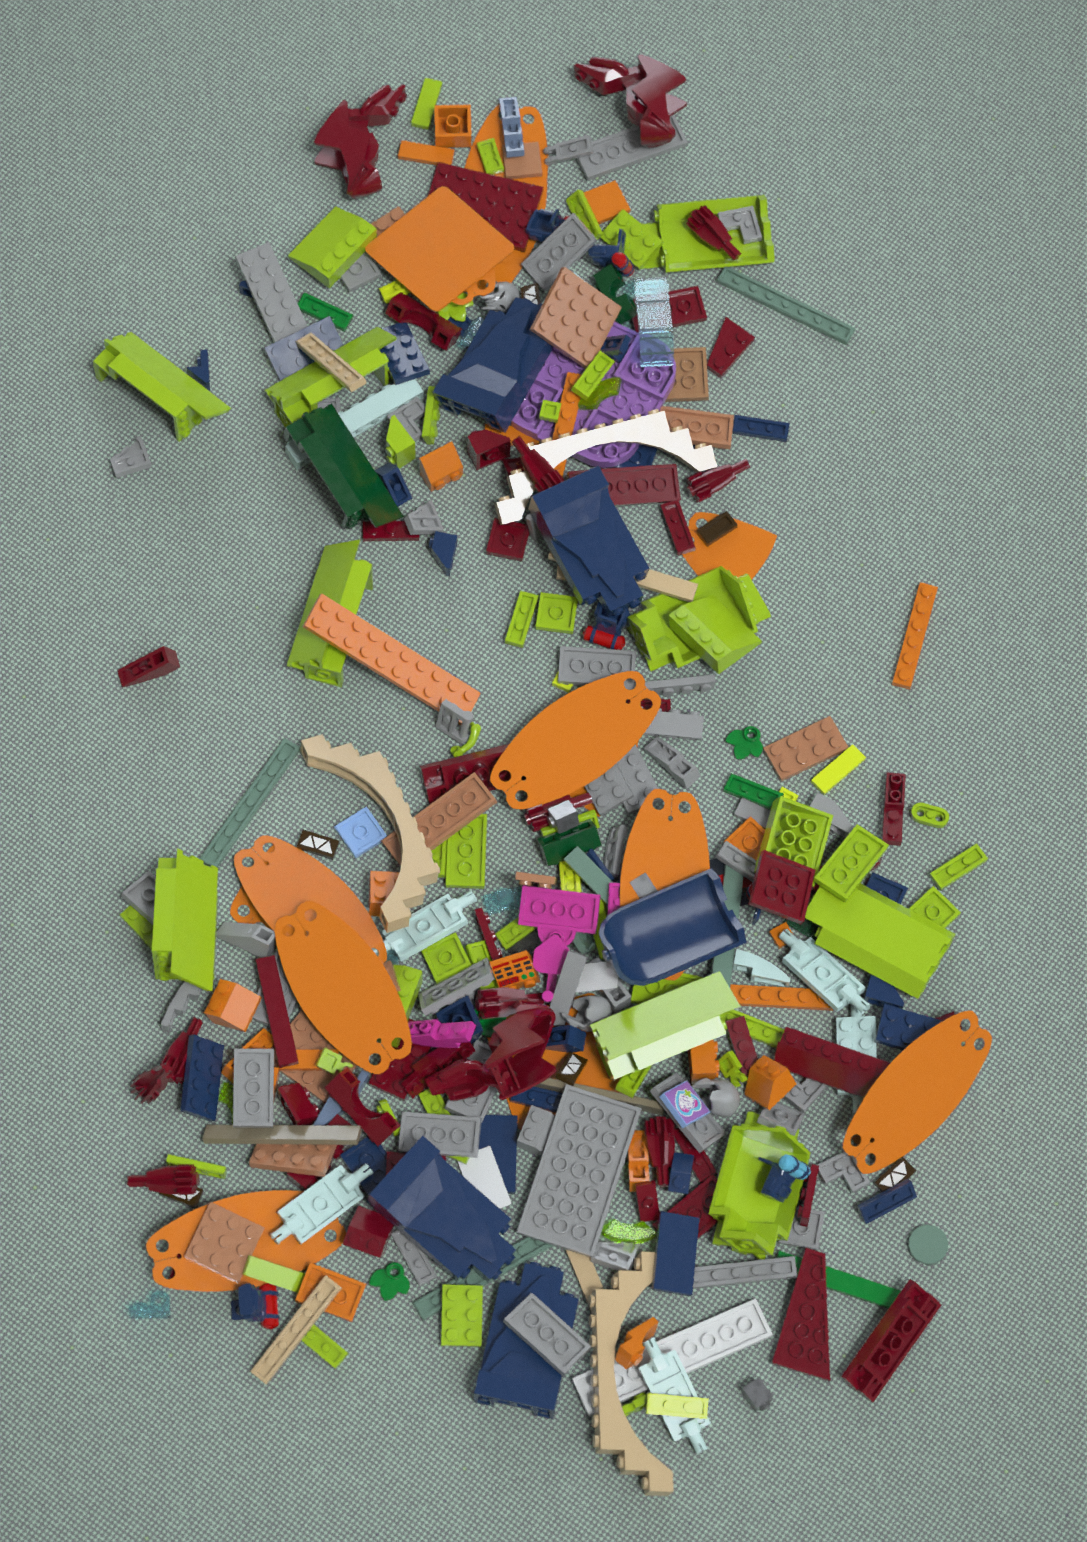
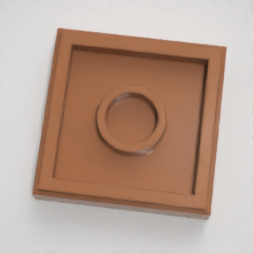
(526, 165)

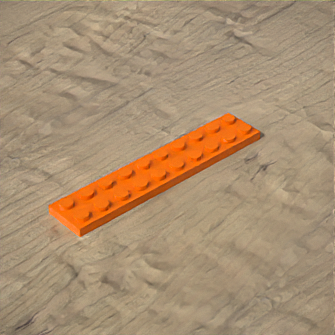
(387, 656)

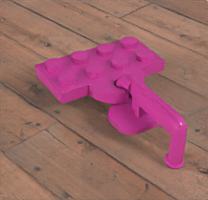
(557, 913)

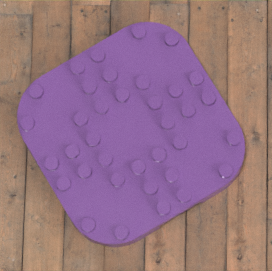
(640, 392)

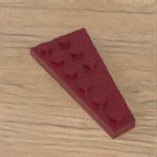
(805, 1332)

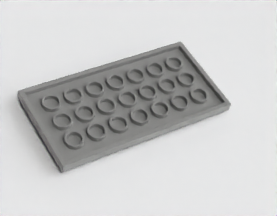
(579, 1171)

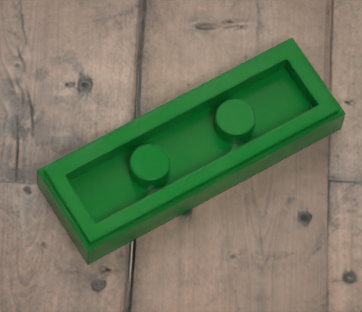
(320, 309)
(751, 791)

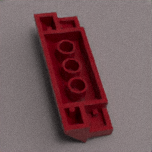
(446, 774)
(828, 1062)
(891, 1340)

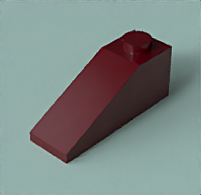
(149, 667)

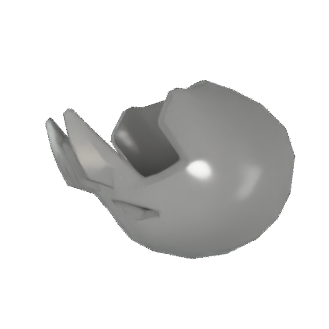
(501, 297)
(590, 1010)
(723, 1096)

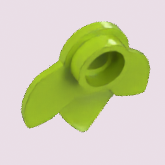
(456, 311)

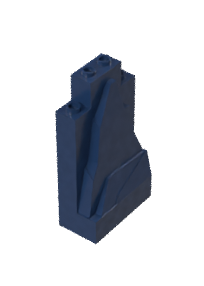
(496, 367)
(591, 542)
(444, 1214)
(510, 1367)

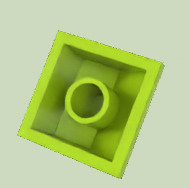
(399, 444)

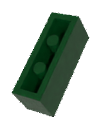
(557, 846)

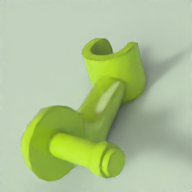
(475, 731)

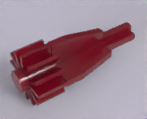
(712, 231)
(537, 467)
(704, 484)
(538, 815)
(501, 1001)
(177, 1052)
(151, 1083)
(660, 1146)
(168, 1180)

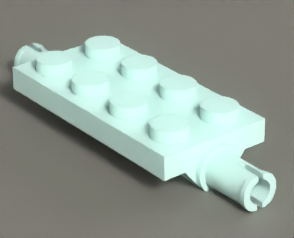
(428, 926)
(823, 973)
(859, 1035)
(321, 1204)
(668, 1377)

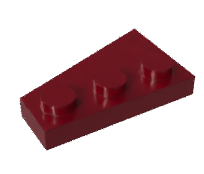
(728, 347)

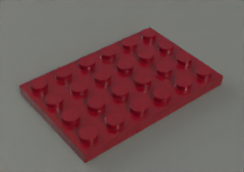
(498, 200)

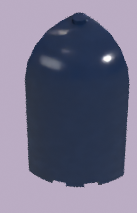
(670, 930)

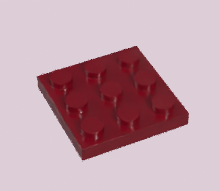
(782, 887)

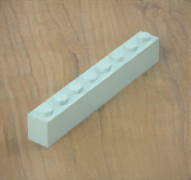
(365, 414)

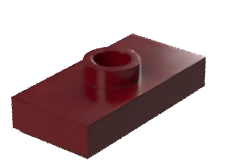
(647, 1201)

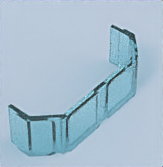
(654, 321)

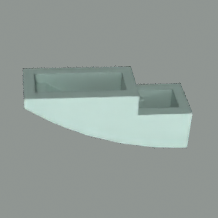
(760, 969)

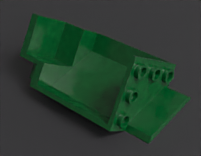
(343, 467)

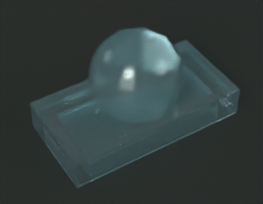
(503, 900)

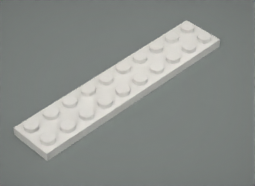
(695, 1347)

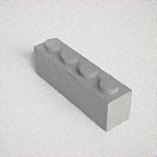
(676, 725)

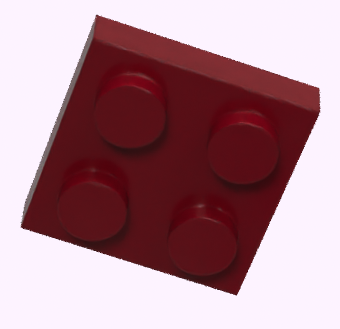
(508, 540)

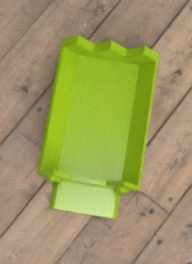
(686, 251)
(880, 937)

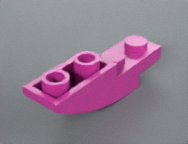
(443, 1035)

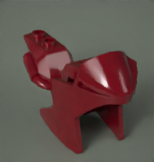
(645, 85)
(350, 145)
(522, 1035)

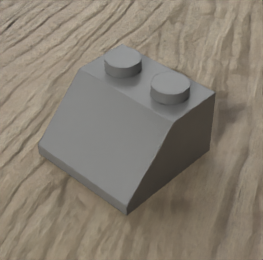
(535, 1131)

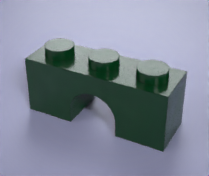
(608, 283)

